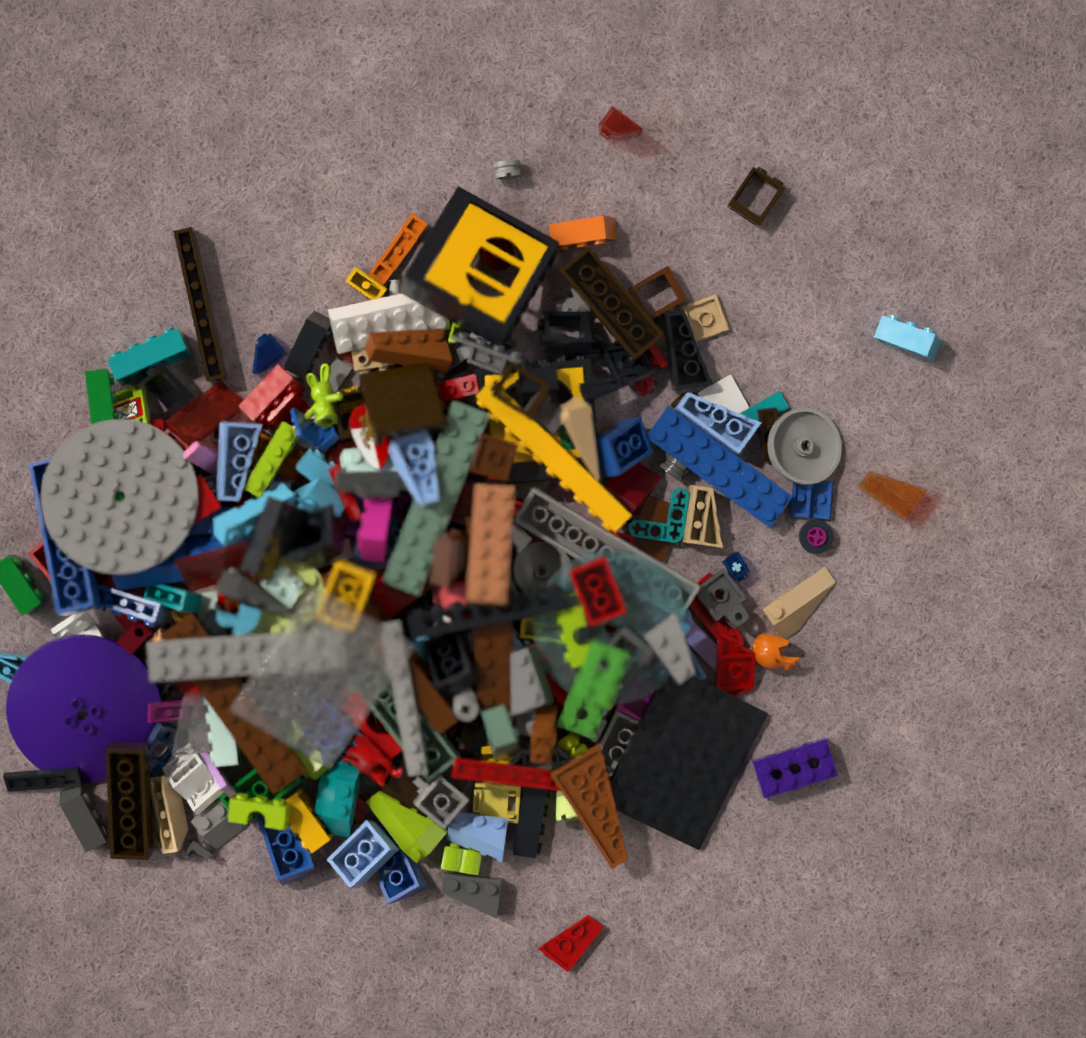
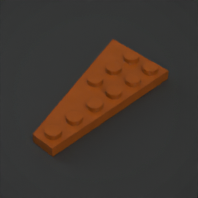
(590, 795)

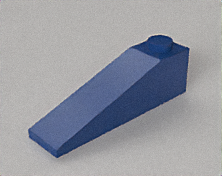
(400, 876)

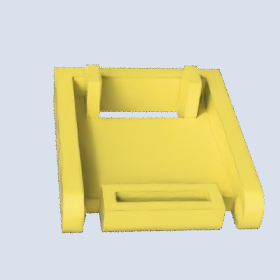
(493, 800)

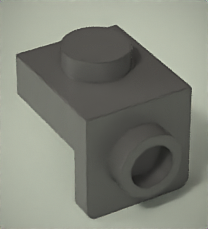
(202, 849)

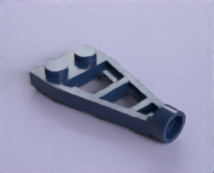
(164, 735)

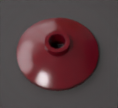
(494, 261)

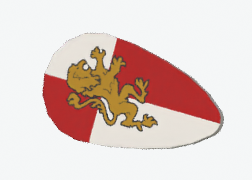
(363, 437)

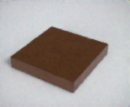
(493, 457)

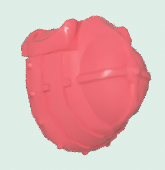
(446, 595)

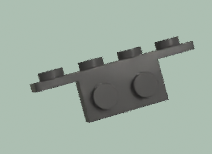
(487, 355)
(371, 483)

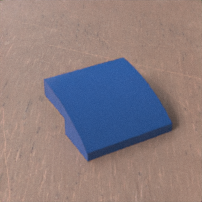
(812, 500)

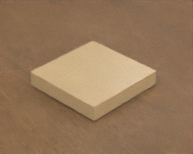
(706, 318)

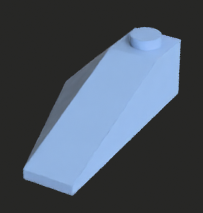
(416, 465)

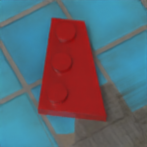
(572, 942)

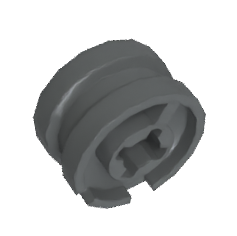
(674, 468)

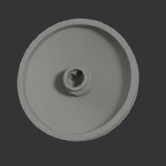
(804, 446)

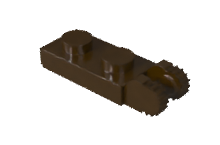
(767, 417)

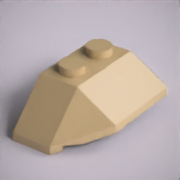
(168, 816)

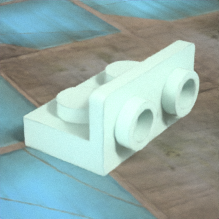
(285, 586)

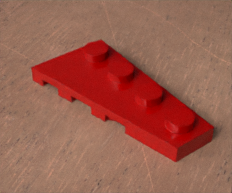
(717, 628)

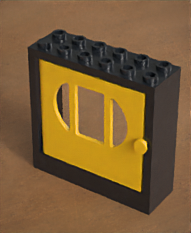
(448, 274)

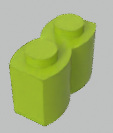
(461, 859)

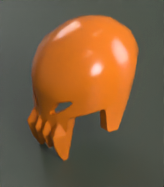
(769, 652)

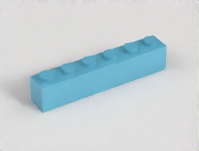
(315, 465)

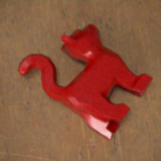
(367, 758)

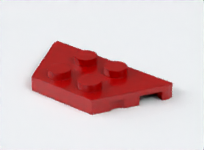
(734, 667)

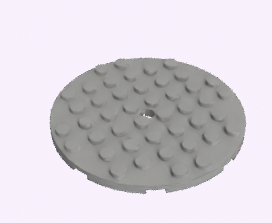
(124, 534)

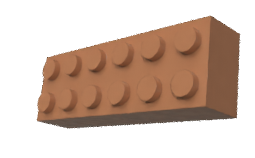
(490, 545)

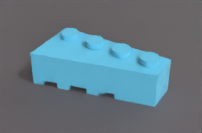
(240, 523)

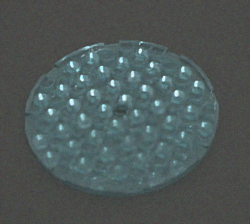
(648, 599)

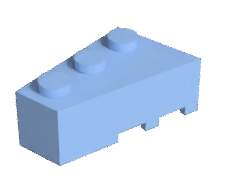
(480, 833)

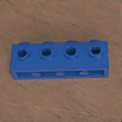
(131, 605)

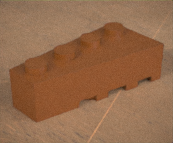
(410, 348)

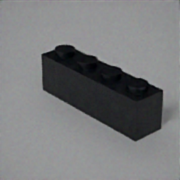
(530, 822)

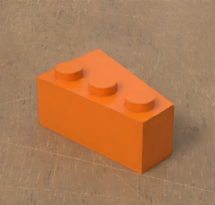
(583, 232)

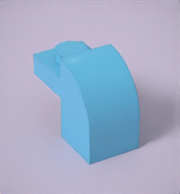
(242, 622)

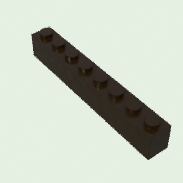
(200, 304)

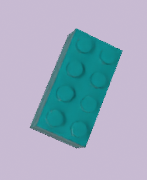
(164, 349)

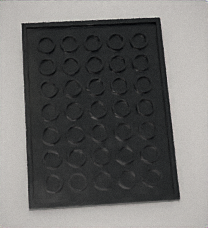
(684, 758)

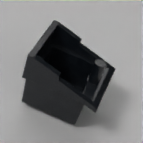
(318, 539)

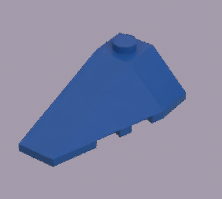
(286, 852)

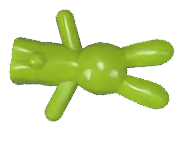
(323, 396)

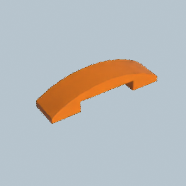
(398, 249)

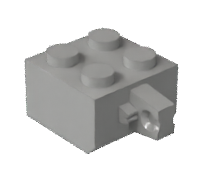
(439, 799)

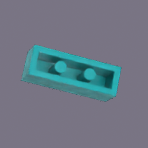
(174, 597)

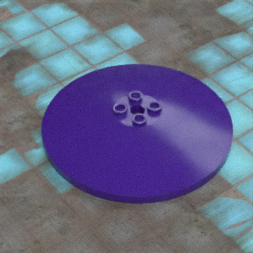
(72, 677)

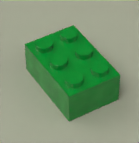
(20, 585)

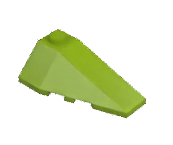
(410, 830)

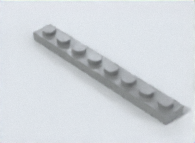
(408, 713)

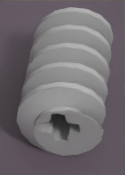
(466, 704)

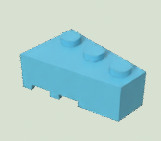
(908, 337)

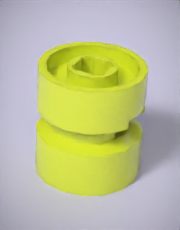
(571, 745)

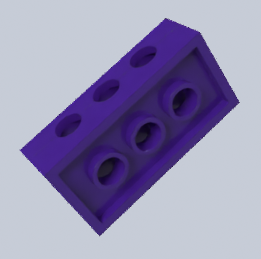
(804, 776)

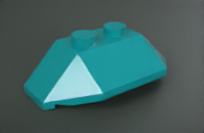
(338, 798)

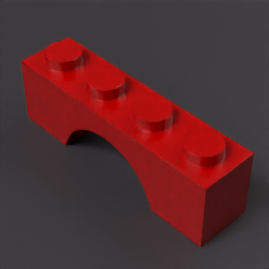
(382, 740)

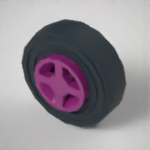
(817, 542)

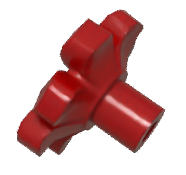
(645, 388)

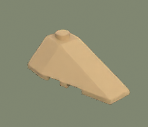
(578, 422)
(796, 605)

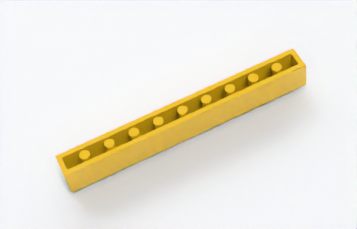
(557, 460)

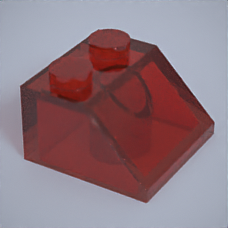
(618, 126)

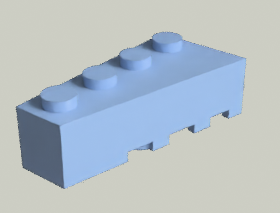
(718, 422)

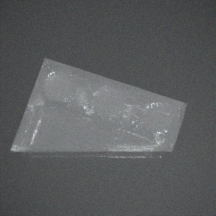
(192, 726)

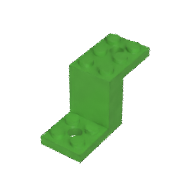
(593, 689)

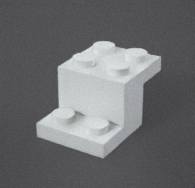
(78, 624)
(192, 780)

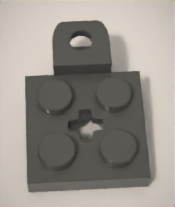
(729, 605)

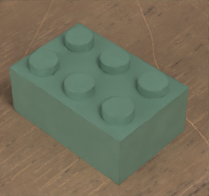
(500, 733)

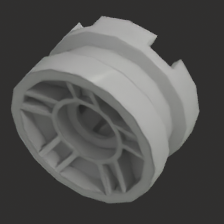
(508, 169)

